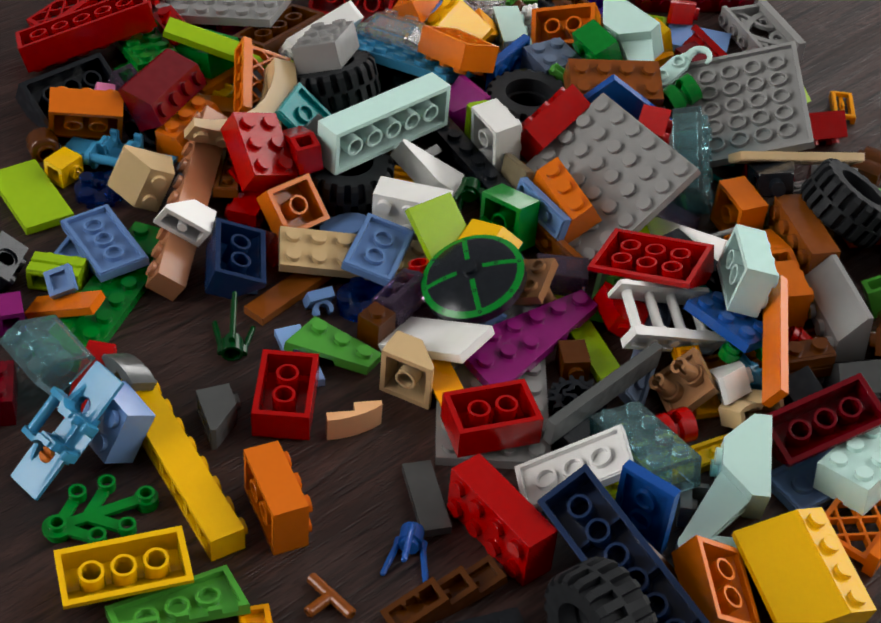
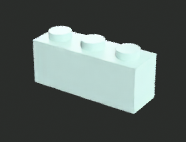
(509, 25)

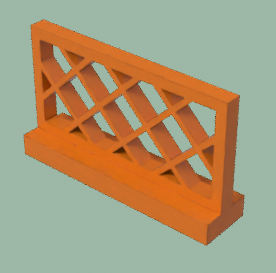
(244, 79)
(872, 555)

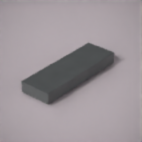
(426, 498)

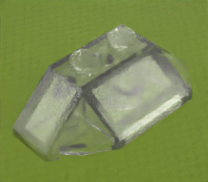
(392, 29)

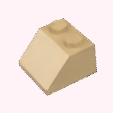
(142, 177)
(407, 370)

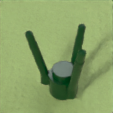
(469, 191)
(232, 345)

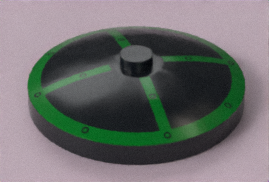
(474, 279)

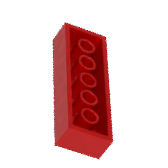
(83, 31)

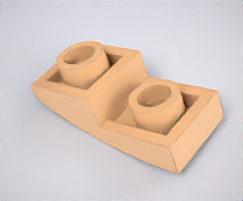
(345, 424)

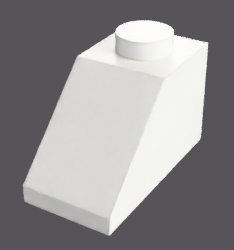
(187, 220)
(732, 381)

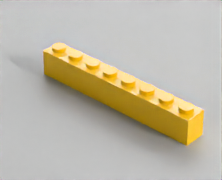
(190, 482)

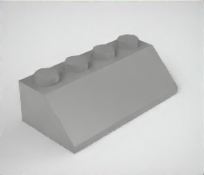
(839, 310)

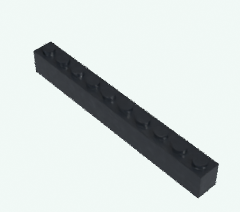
(456, 147)

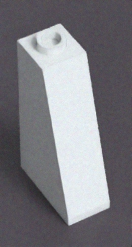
(346, 11)

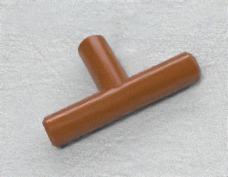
(327, 597)

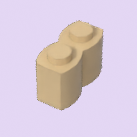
(740, 410)

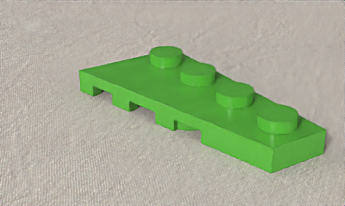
(210, 597)

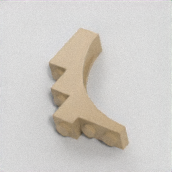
(278, 82)

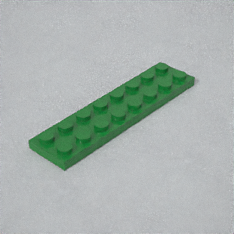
(120, 292)

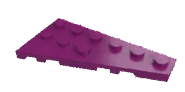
(529, 338)

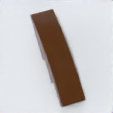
(450, 594)

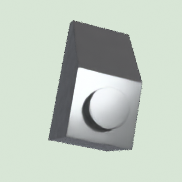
(217, 412)

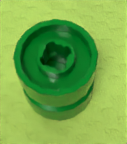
(682, 93)

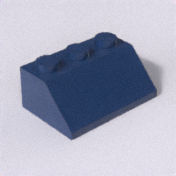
(235, 259)

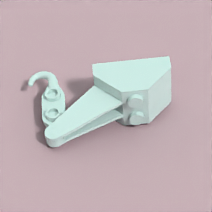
(642, 39)
(740, 481)

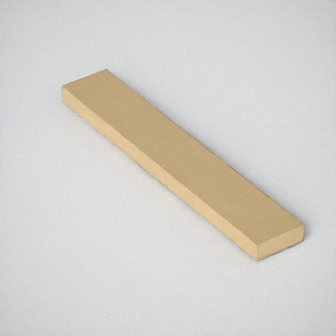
(799, 158)

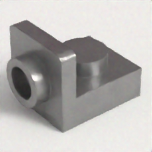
(688, 503)

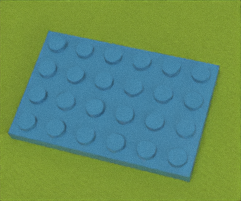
(406, 60)

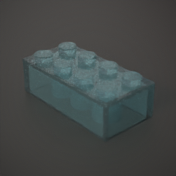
(692, 140)
(652, 444)

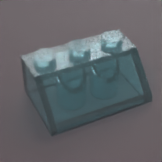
(47, 351)

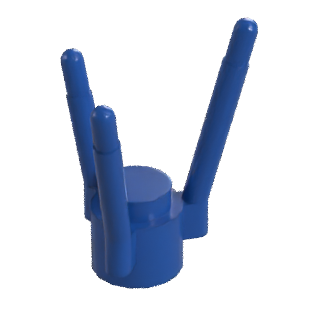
(409, 541)

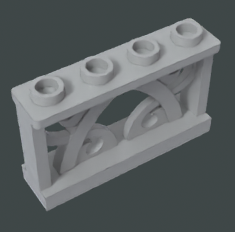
(763, 16)

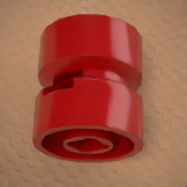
(681, 422)

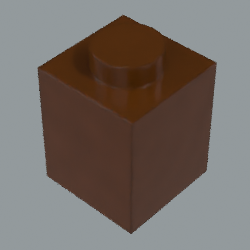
(375, 324)
(572, 359)

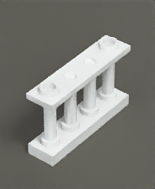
(642, 336)

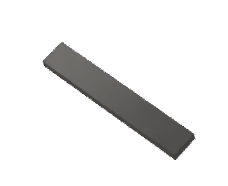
(602, 393)

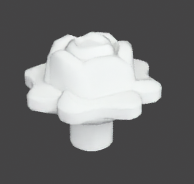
(527, 12)

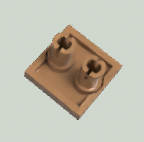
(538, 282)
(685, 382)

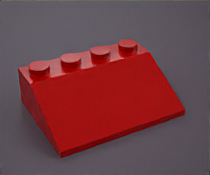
(655, 259)

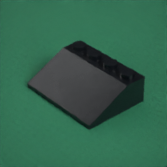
(84, 73)

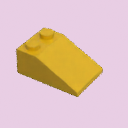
(460, 16)

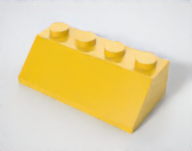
(123, 567)

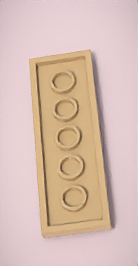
(324, 251)

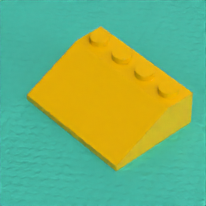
(803, 569)

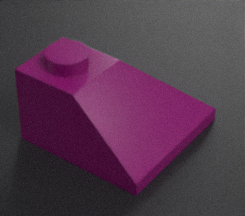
(463, 92)

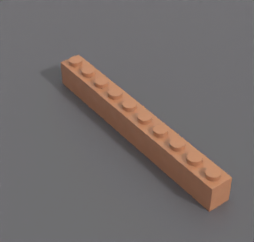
(196, 177)

